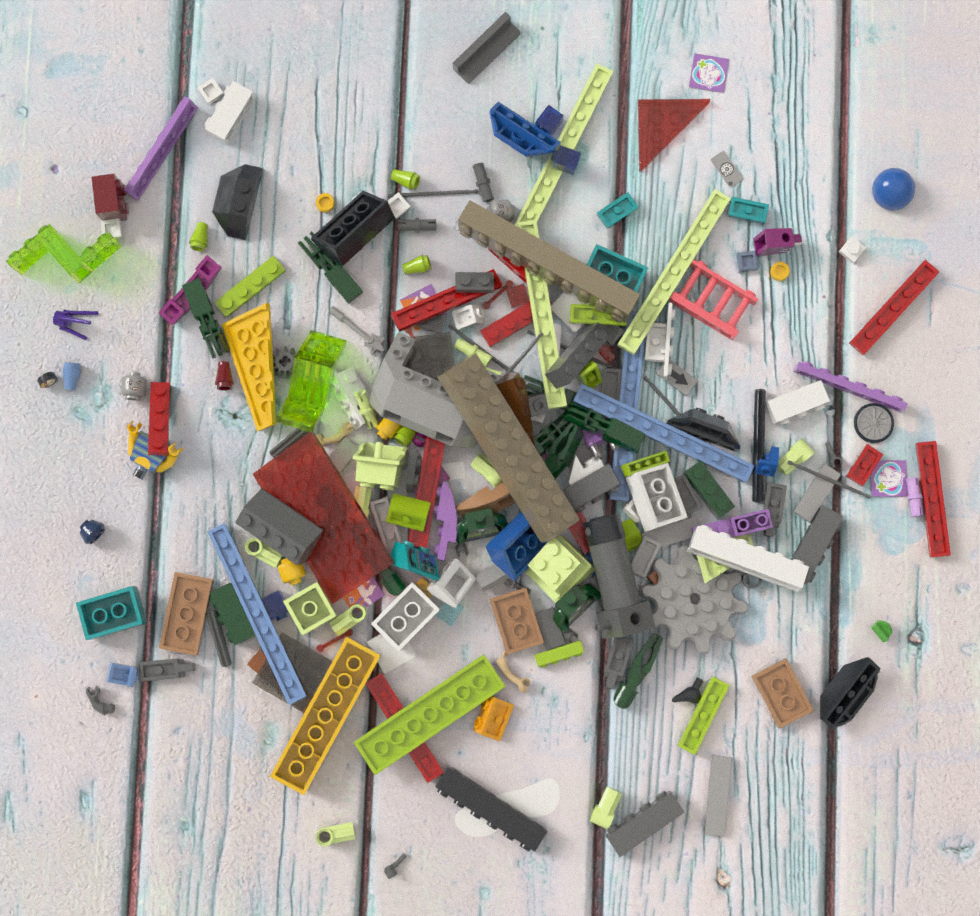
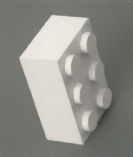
(656, 497)
(405, 616)

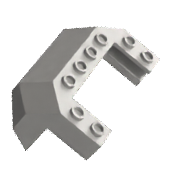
(418, 399)

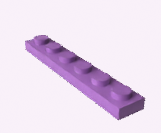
(161, 148)
(858, 389)

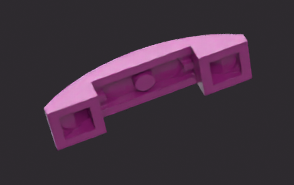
(179, 306)

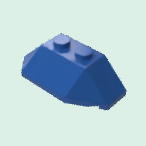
(520, 133)

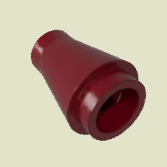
(224, 377)

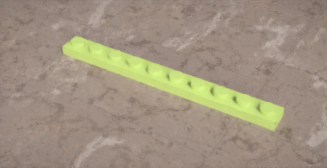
(569, 138)
(674, 272)
(543, 323)

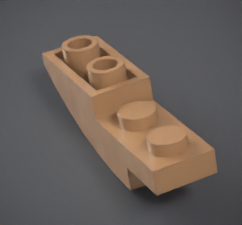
(497, 499)

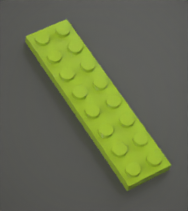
(429, 714)

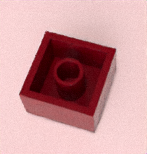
(109, 197)

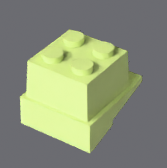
(380, 465)
(559, 567)

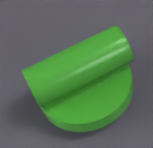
(882, 630)

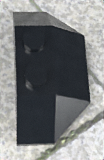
(237, 200)
(706, 427)
(848, 692)

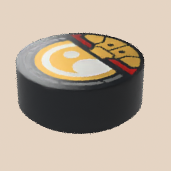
(47, 379)

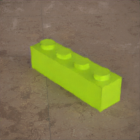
(645, 463)
(556, 654)

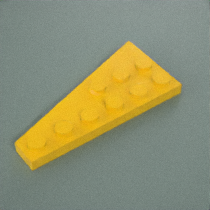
(252, 352)

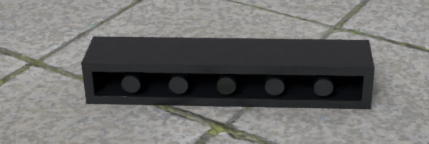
(491, 808)

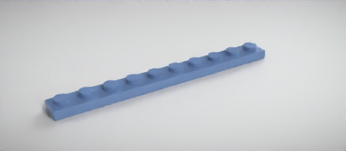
(630, 396)
(664, 433)
(257, 614)

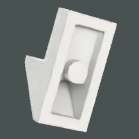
(578, 471)

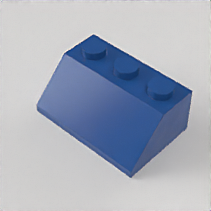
(514, 547)

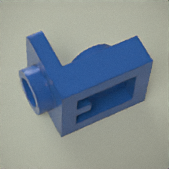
(770, 463)

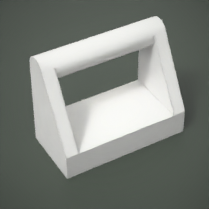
(437, 588)

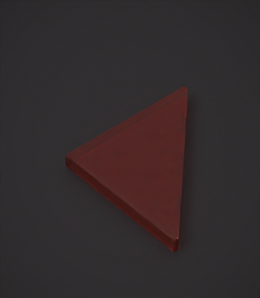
(662, 122)

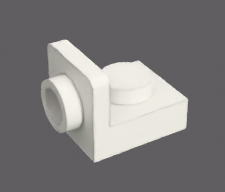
(468, 316)

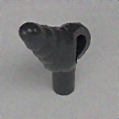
(690, 694)

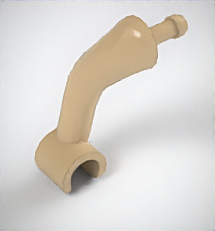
(343, 432)
(503, 665)

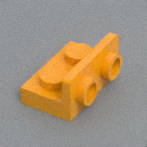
(493, 718)

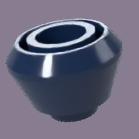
(91, 531)

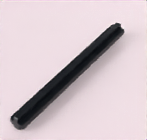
(759, 443)

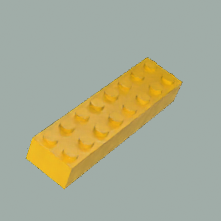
(325, 715)

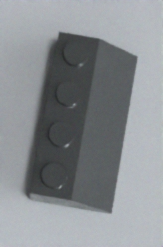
(279, 527)

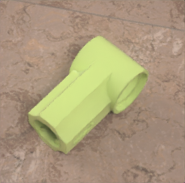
(798, 454)
(486, 469)
(363, 497)
(264, 553)
(347, 619)
(604, 811)
(337, 833)

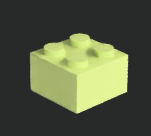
(310, 608)

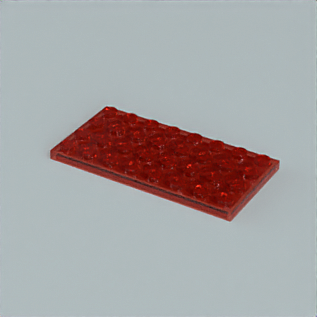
(311, 485)

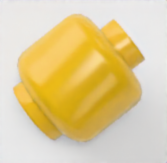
(290, 572)

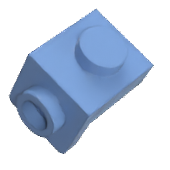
(122, 674)

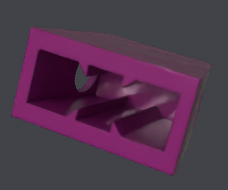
(775, 241)

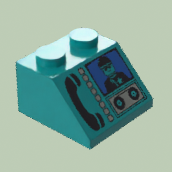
(415, 560)

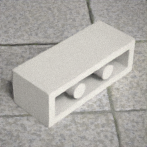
(229, 112)
(797, 403)

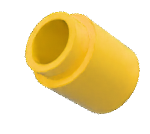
(387, 429)

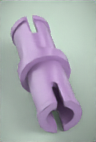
(914, 497)

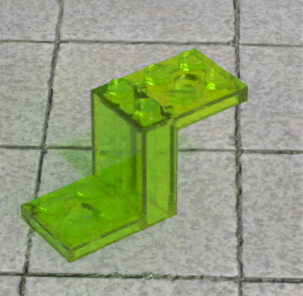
(52, 241)
(311, 381)

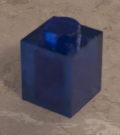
(549, 120)
(565, 159)
(275, 606)

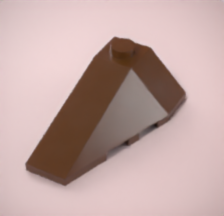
(516, 395)

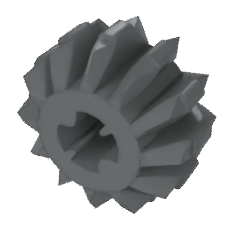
(280, 358)

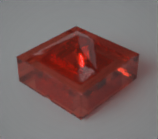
(607, 353)

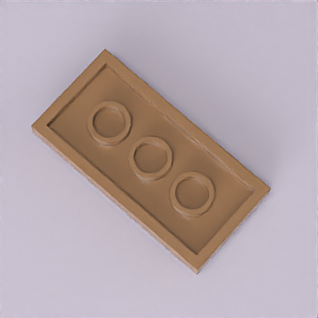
(186, 613)

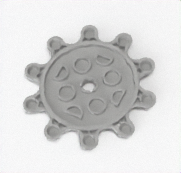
(690, 620)

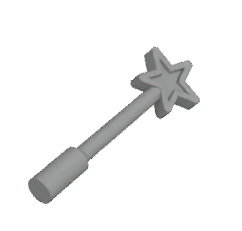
(373, 342)

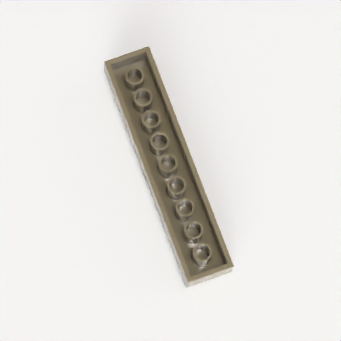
(547, 261)
(508, 448)

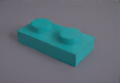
(617, 210)
(748, 210)

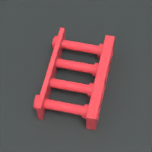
(697, 310)

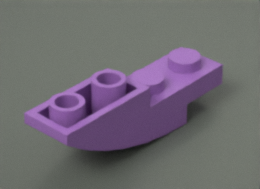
(447, 514)
(742, 524)

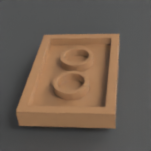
(516, 620)
(782, 693)

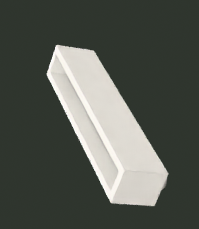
(748, 558)

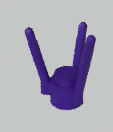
(65, 319)

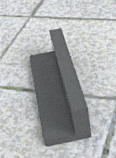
(486, 48)

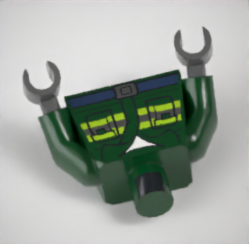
(477, 526)
(573, 605)

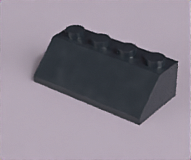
(353, 227)

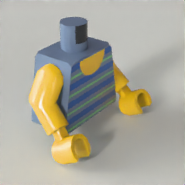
(139, 453)

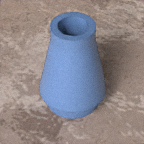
(71, 374)

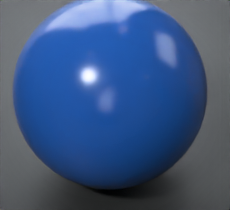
(893, 189)

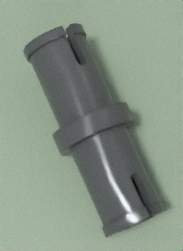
(483, 182)
(417, 225)

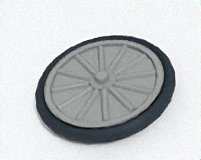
(873, 423)

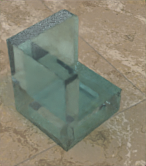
(449, 614)

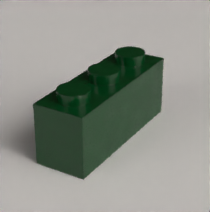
(709, 490)
(231, 614)

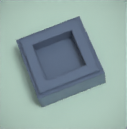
(747, 261)

